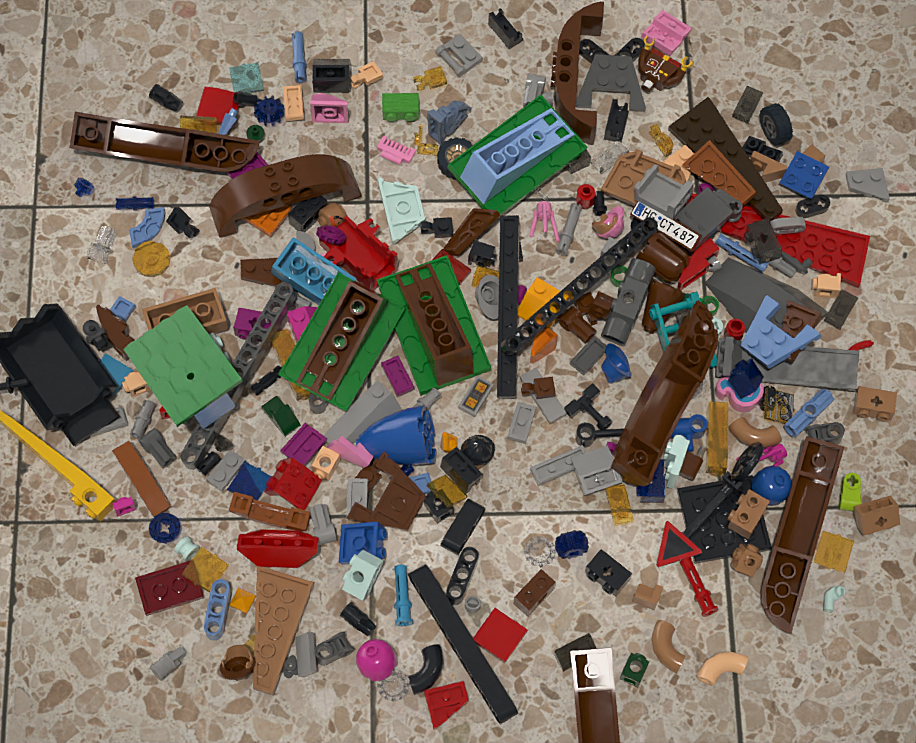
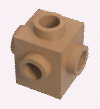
(747, 559)

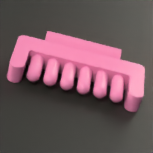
(394, 154)

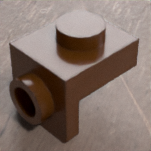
(601, 305)

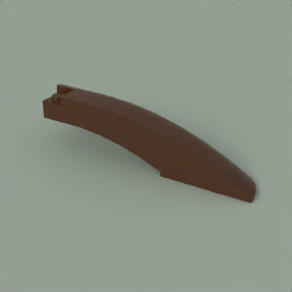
(160, 143)
(666, 397)
(800, 531)
(595, 696)

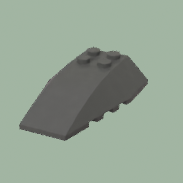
(744, 289)

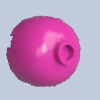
(376, 659)

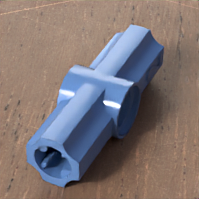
(815, 405)

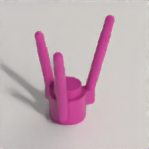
(774, 453)

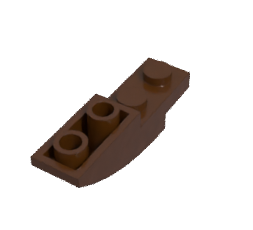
(115, 331)

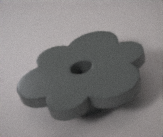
(290, 671)

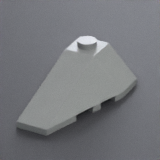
(369, 407)

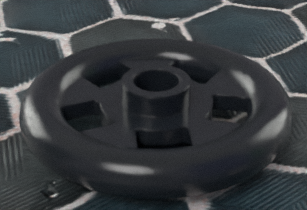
(747, 461)

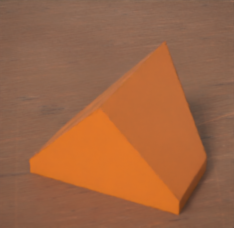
(543, 344)

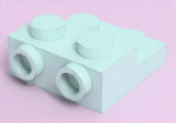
(675, 456)

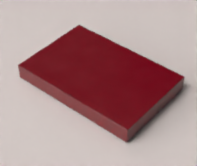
(167, 589)

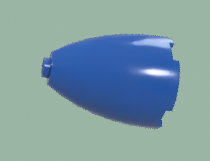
(402, 435)

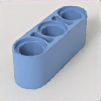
(216, 600)

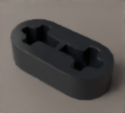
(812, 205)

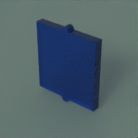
(249, 481)

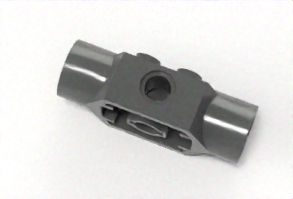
(633, 289)

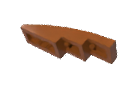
(141, 478)

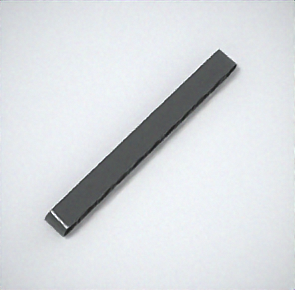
(247, 368)

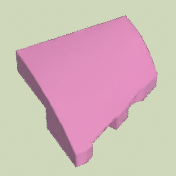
(354, 454)

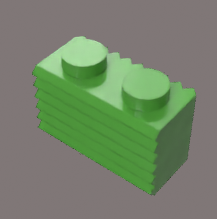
(400, 106)

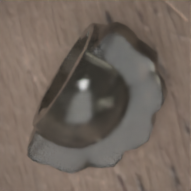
(223, 443)

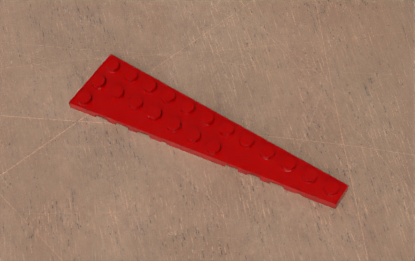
(828, 247)

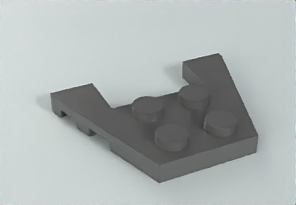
(613, 75)

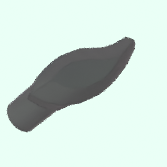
(802, 267)

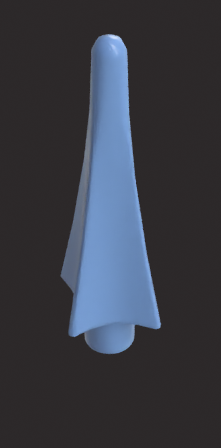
(228, 121)

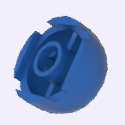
(772, 484)

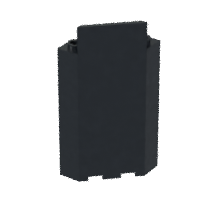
(65, 377)

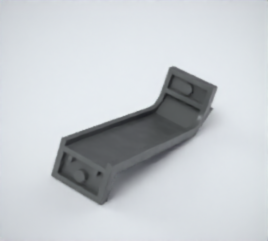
(811, 368)

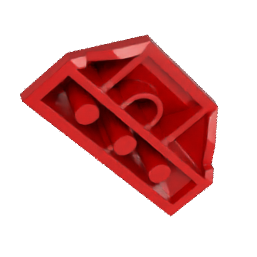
(277, 547)

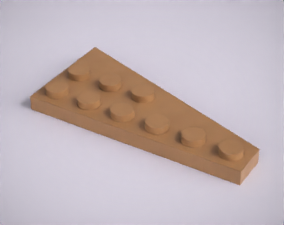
(277, 617)

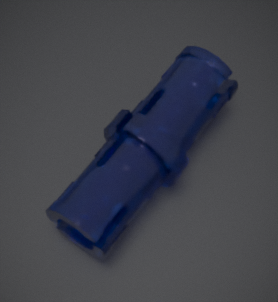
(135, 203)

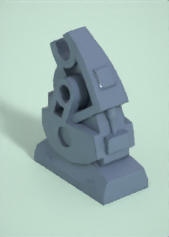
(446, 120)

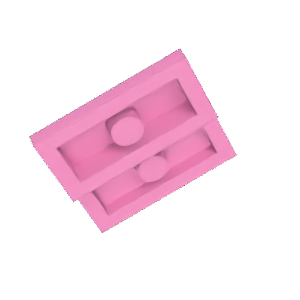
(667, 31)

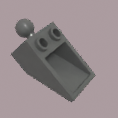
(704, 215)

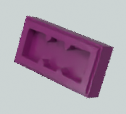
(397, 376)

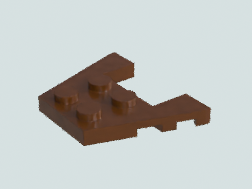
(398, 502)

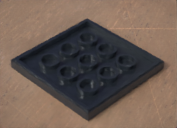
(714, 535)

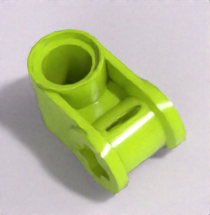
(850, 495)

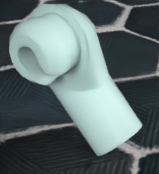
(832, 595)

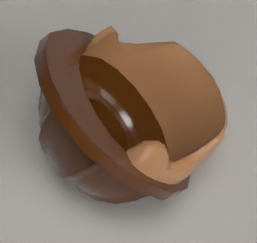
(237, 663)

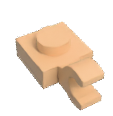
(368, 73)

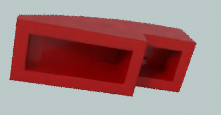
(698, 264)

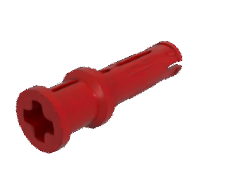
(700, 596)

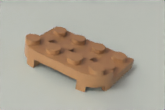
(631, 169)

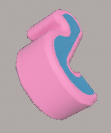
(746, 404)

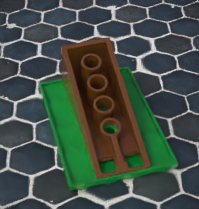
(435, 326)
(333, 356)

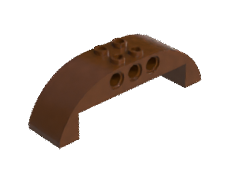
(565, 70)
(281, 186)

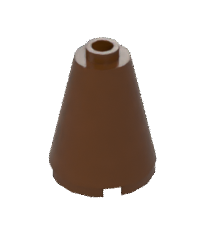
(664, 296)

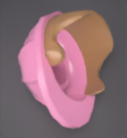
(610, 223)

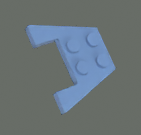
(770, 343)

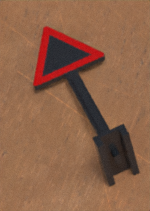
(676, 544)

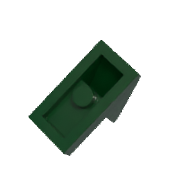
(281, 415)

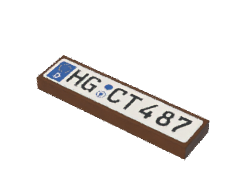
(669, 227)

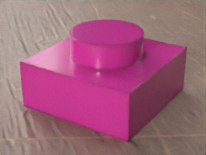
(123, 506)

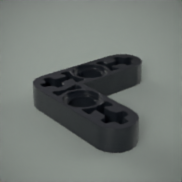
(595, 49)

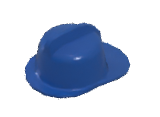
(615, 364)

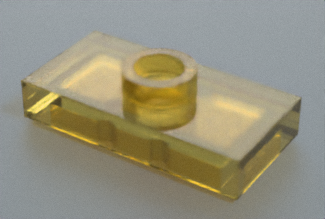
(206, 124)

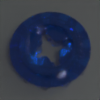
(168, 520)

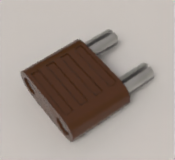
(691, 464)

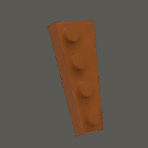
(719, 172)

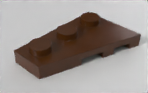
(259, 271)
(796, 319)

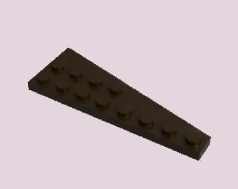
(707, 124)

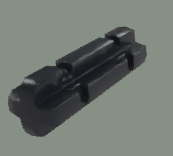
(266, 381)

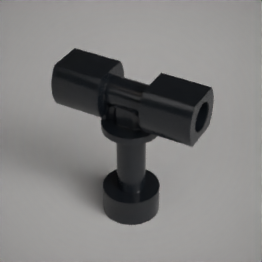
(585, 404)

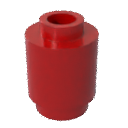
(585, 196)
(735, 328)

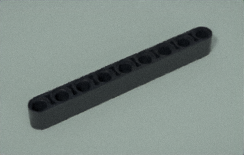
(463, 644)

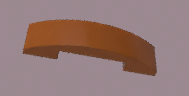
(268, 513)

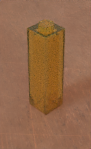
(283, 346)
(717, 438)

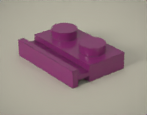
(304, 444)

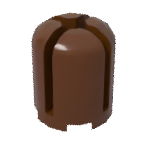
(665, 257)

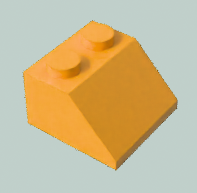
(537, 297)

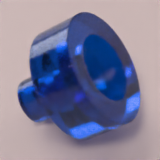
(83, 187)

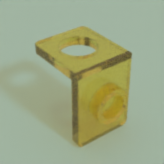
(421, 146)

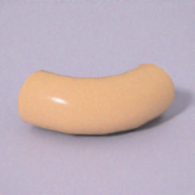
(720, 664)

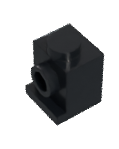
(482, 254)
(438, 512)

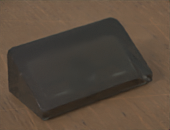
(563, 653)

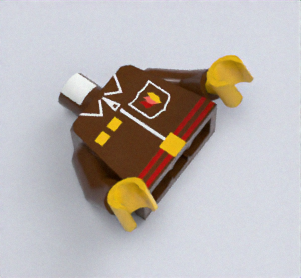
(659, 69)

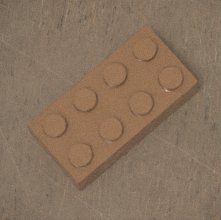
(204, 305)

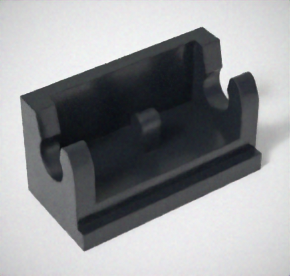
(504, 29)
(616, 122)
(461, 470)

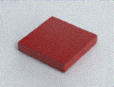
(500, 635)

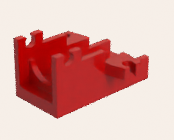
(362, 253)

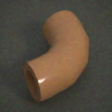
(748, 434)
(663, 646)

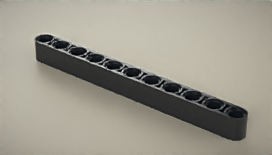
(572, 289)

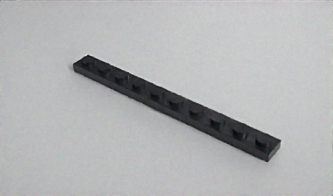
(508, 304)

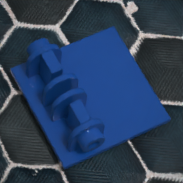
(804, 175)

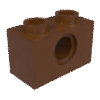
(534, 593)

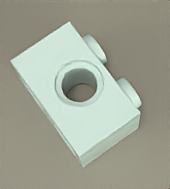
(369, 566)

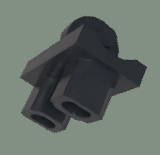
(94, 334)

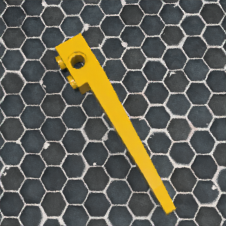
(82, 485)

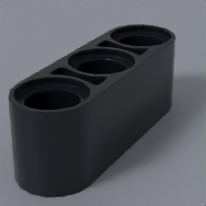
(463, 526)
(466, 567)

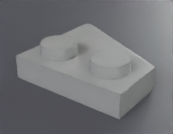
(869, 183)

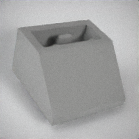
(595, 470)

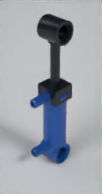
(683, 428)

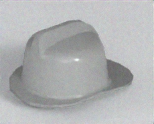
(488, 296)

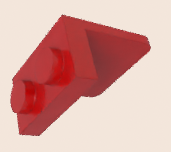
(293, 483)

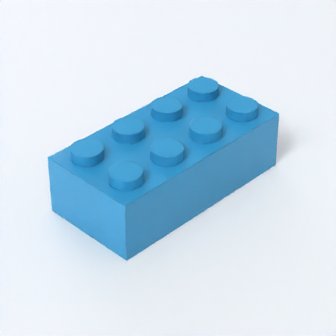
(306, 270)

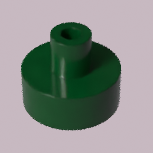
(255, 132)

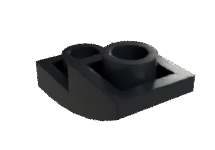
(754, 144)

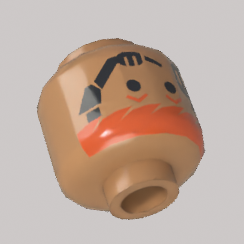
(331, 215)

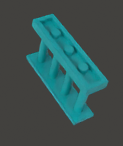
(656, 314)

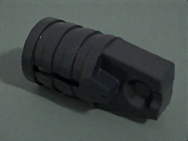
(165, 98)
(358, 619)

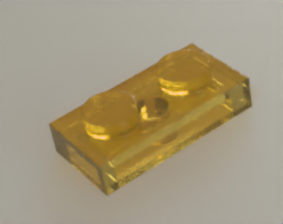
(619, 505)

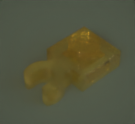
(433, 77)
(663, 142)

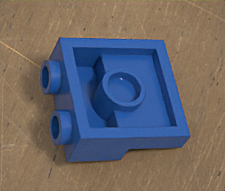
(361, 537)

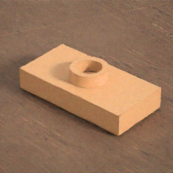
(293, 103)

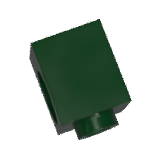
(631, 677)

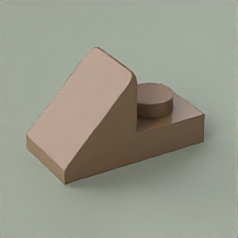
(771, 169)

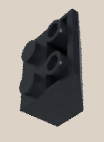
(331, 75)

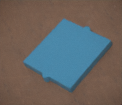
(116, 370)

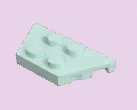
(401, 207)

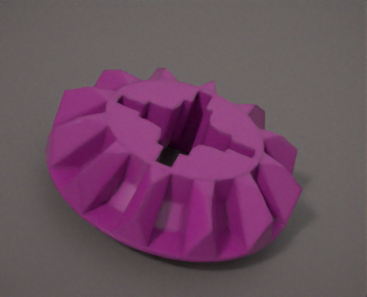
(331, 234)

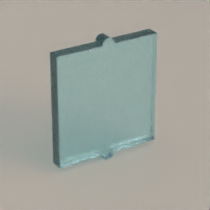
(246, 78)

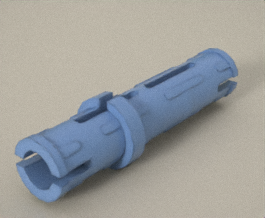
(299, 63)
(723, 241)

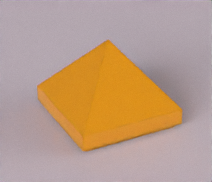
(448, 442)
(242, 600)

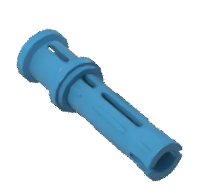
(402, 602)

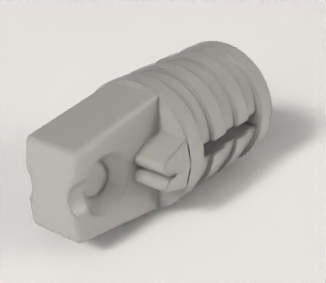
(167, 663)

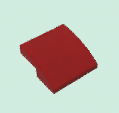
(216, 103)

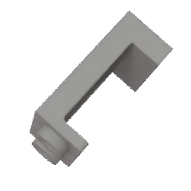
(662, 192)

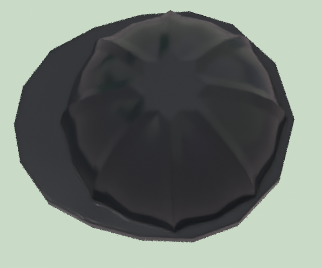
(478, 450)

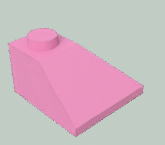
(328, 109)

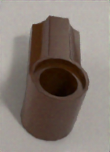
(573, 321)

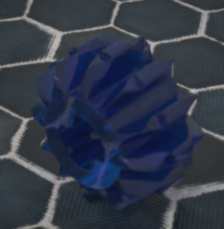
(269, 110)
(571, 544)

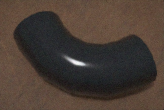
(430, 670)

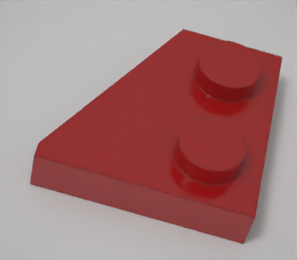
(445, 702)

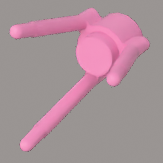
(544, 213)

